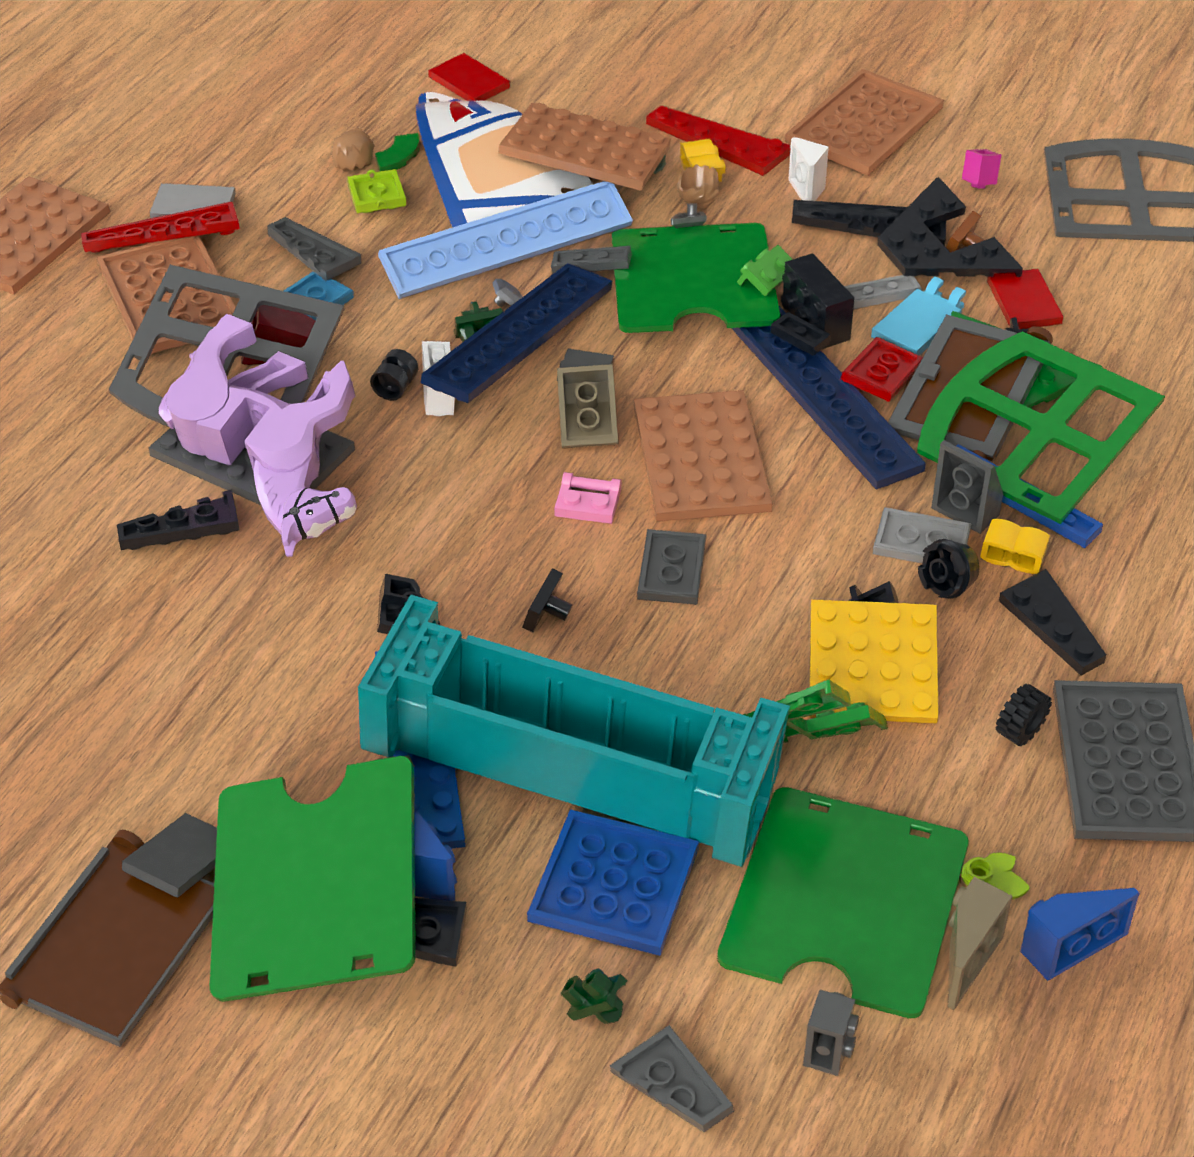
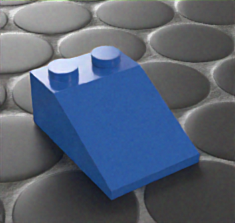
(1075, 927)

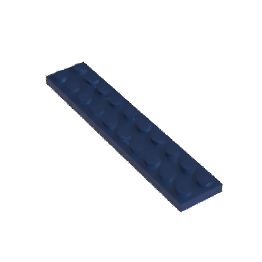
(515, 333)
(836, 408)

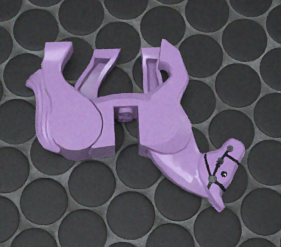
(281, 438)

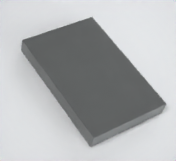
(671, 567)
(175, 856)

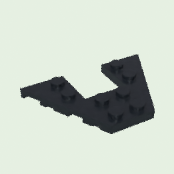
(920, 252)

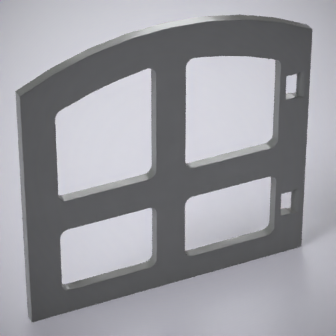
(1133, 196)
(159, 324)

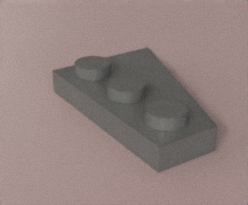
(675, 1079)

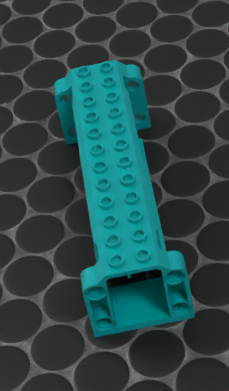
(572, 733)

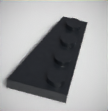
(181, 524)
(1053, 619)

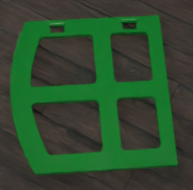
(1043, 427)

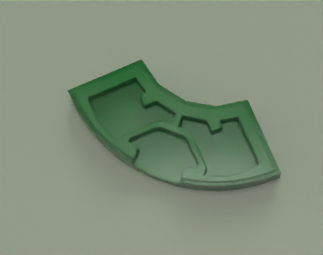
(399, 153)

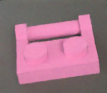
(587, 505)

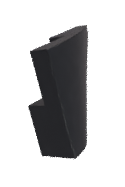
(392, 598)

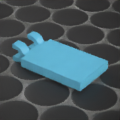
(919, 317)

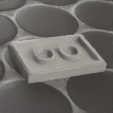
(180, 198)
(907, 533)

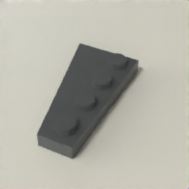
(313, 249)

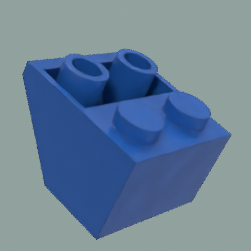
(432, 863)

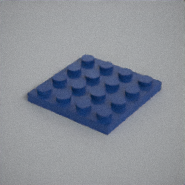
(613, 882)

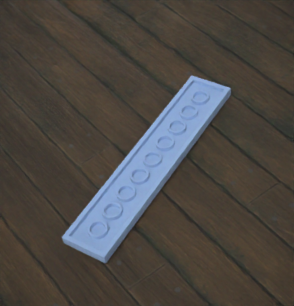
(504, 238)

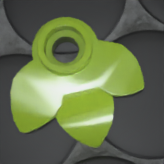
(997, 872)

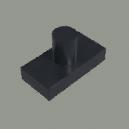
(547, 602)

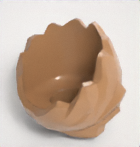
(352, 150)
(699, 185)

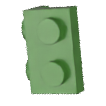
(766, 271)

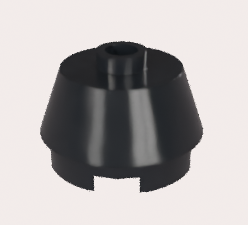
(948, 568)

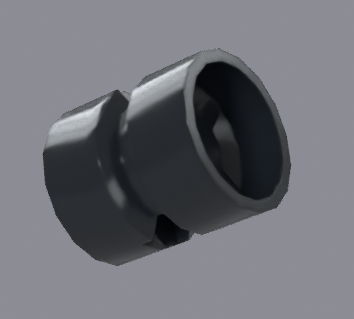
(394, 374)

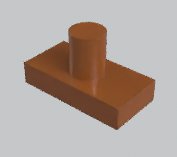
(964, 234)

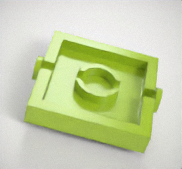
(376, 192)

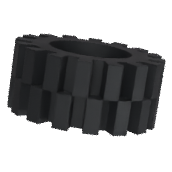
(1023, 714)

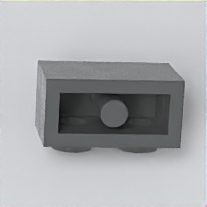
(830, 1032)

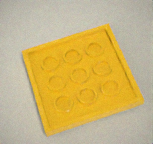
(878, 655)

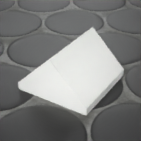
(808, 168)

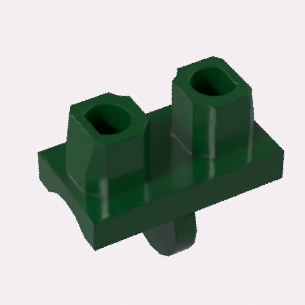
(473, 320)
(594, 996)

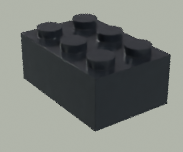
(818, 297)

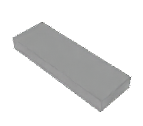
(883, 290)

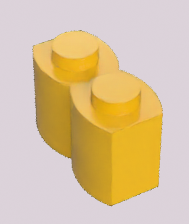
(702, 153)
(1015, 546)

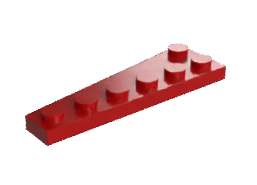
(735, 145)
(200, 221)

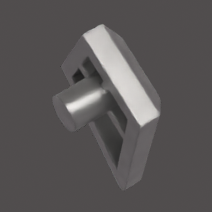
(690, 218)
(505, 293)

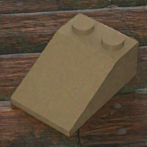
(587, 406)
(976, 932)

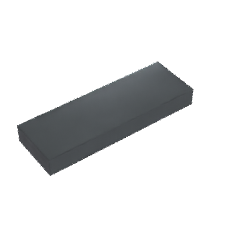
(593, 259)

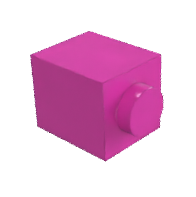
(981, 167)

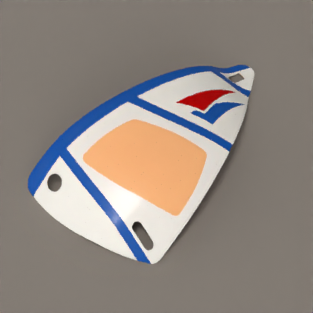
(465, 160)

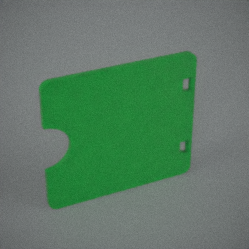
(691, 273)
(314, 883)
(848, 895)

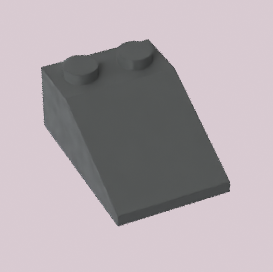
(966, 488)

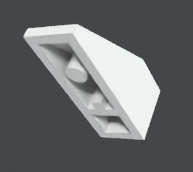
(436, 402)

